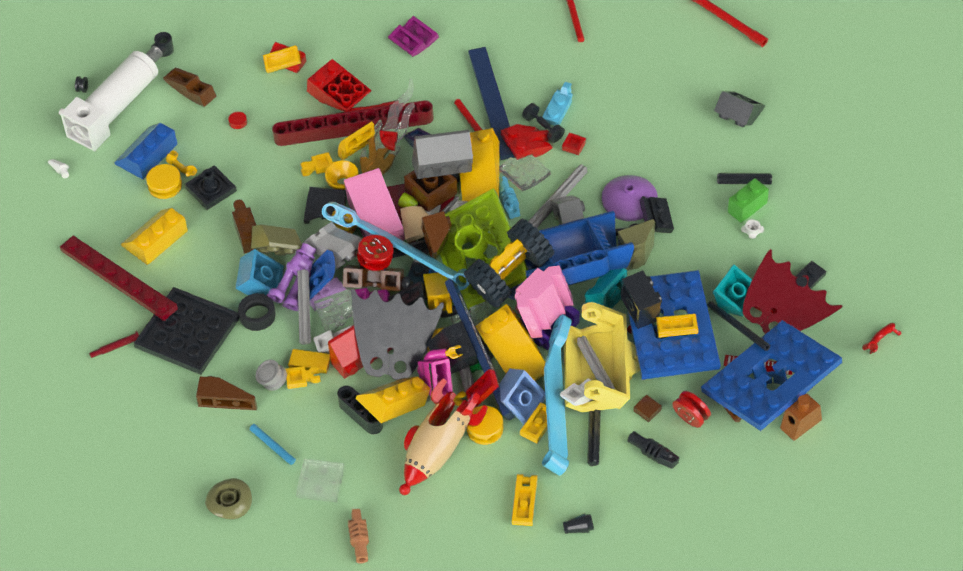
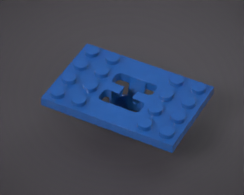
(677, 353)
(751, 397)

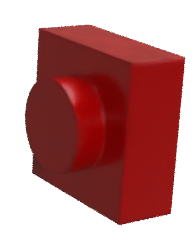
(574, 144)

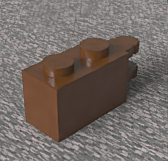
(243, 223)

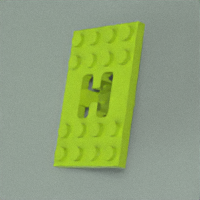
(471, 224)

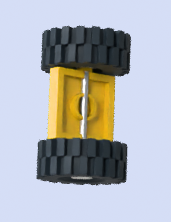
(524, 244)

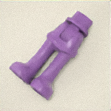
(301, 261)

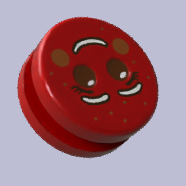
(375, 252)
(691, 409)

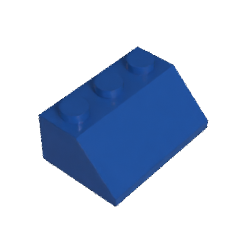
(148, 150)

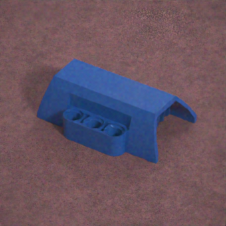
(585, 248)

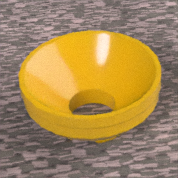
(339, 170)

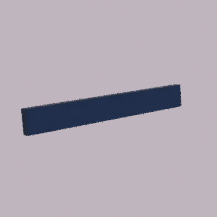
(490, 97)

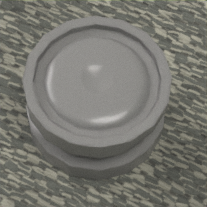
(271, 375)

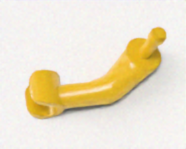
(171, 158)

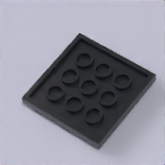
(190, 334)

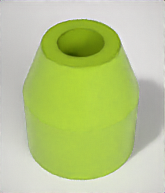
(407, 200)

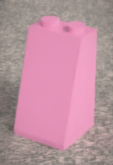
(372, 202)

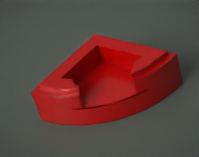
(389, 139)

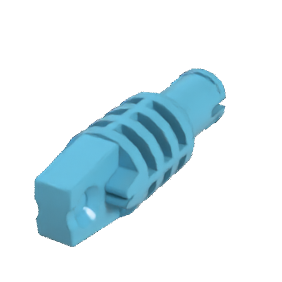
(508, 198)

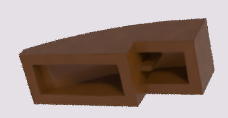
(190, 86)

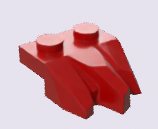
(526, 140)

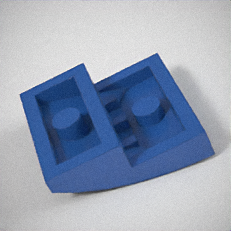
(321, 272)

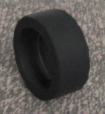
(261, 323)

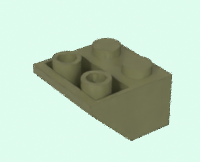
(275, 239)

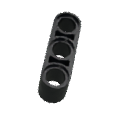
(352, 407)

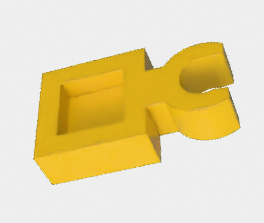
(298, 377)

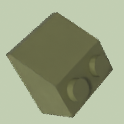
(643, 240)

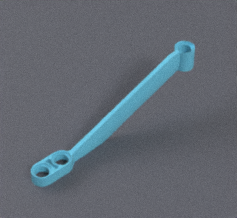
(338, 218)
(557, 455)

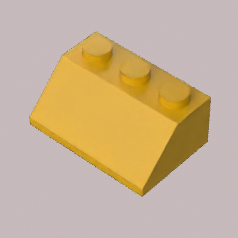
(156, 235)
(395, 398)

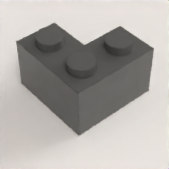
(568, 209)

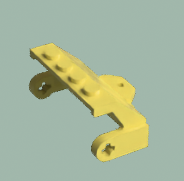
(614, 352)

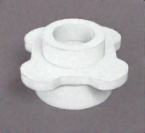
(752, 224)

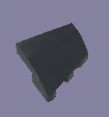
(318, 197)

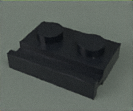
(657, 209)

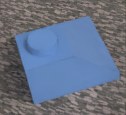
(520, 394)

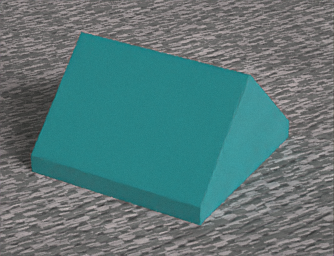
(732, 291)

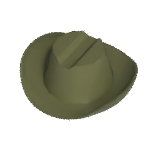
(229, 499)

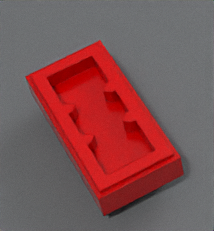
(483, 386)

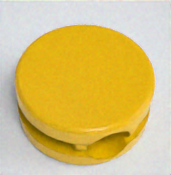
(164, 181)
(489, 429)

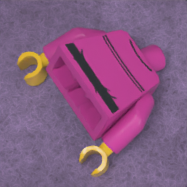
(436, 367)

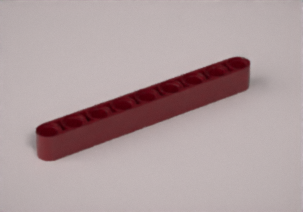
(344, 123)

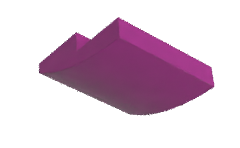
(413, 36)

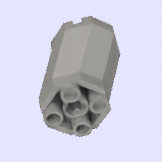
(336, 240)

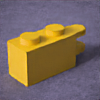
(437, 291)

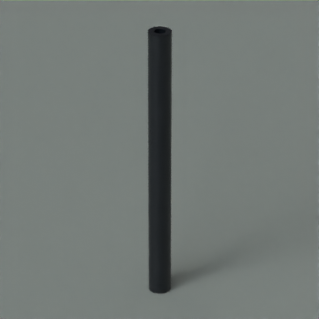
(738, 325)

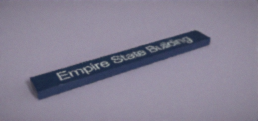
(475, 339)

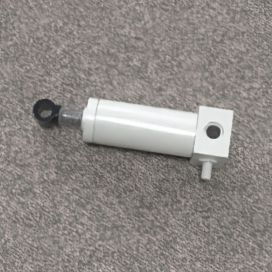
(89, 119)

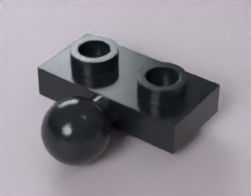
(409, 292)

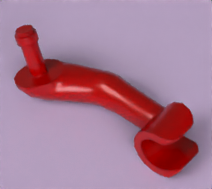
(872, 345)

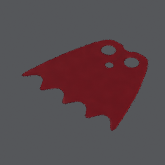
(777, 288)

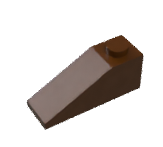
(218, 393)

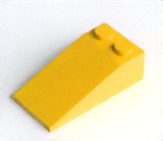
(484, 166)
(511, 342)

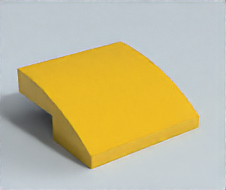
(355, 141)

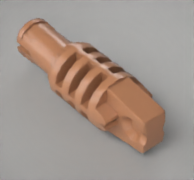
(358, 536)

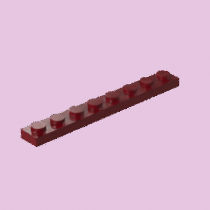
(119, 278)

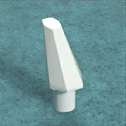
(61, 168)

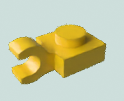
(318, 163)

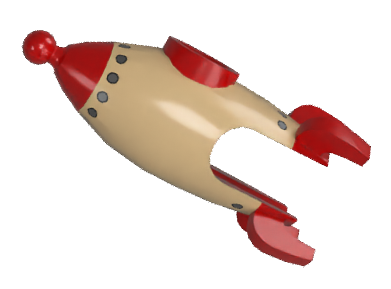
(436, 438)

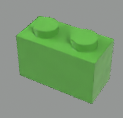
(748, 200)

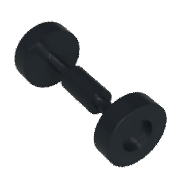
(555, 132)

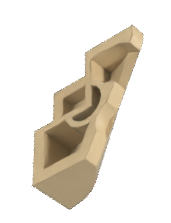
(412, 221)

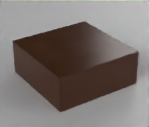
(647, 408)

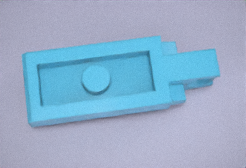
(559, 105)

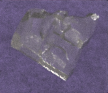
(334, 309)

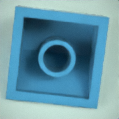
(258, 273)

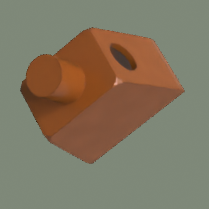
(801, 417)

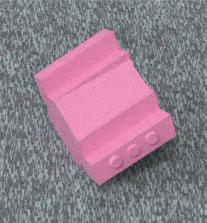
(543, 299)

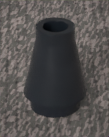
(579, 524)

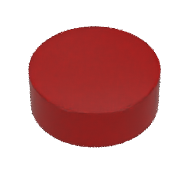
(237, 120)

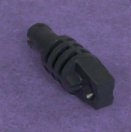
(654, 450)

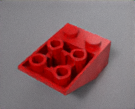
(336, 87)

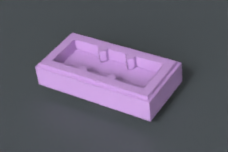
(332, 287)

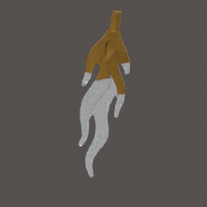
(376, 148)

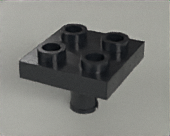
(210, 187)

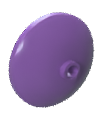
(623, 196)

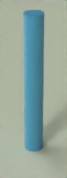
(272, 444)

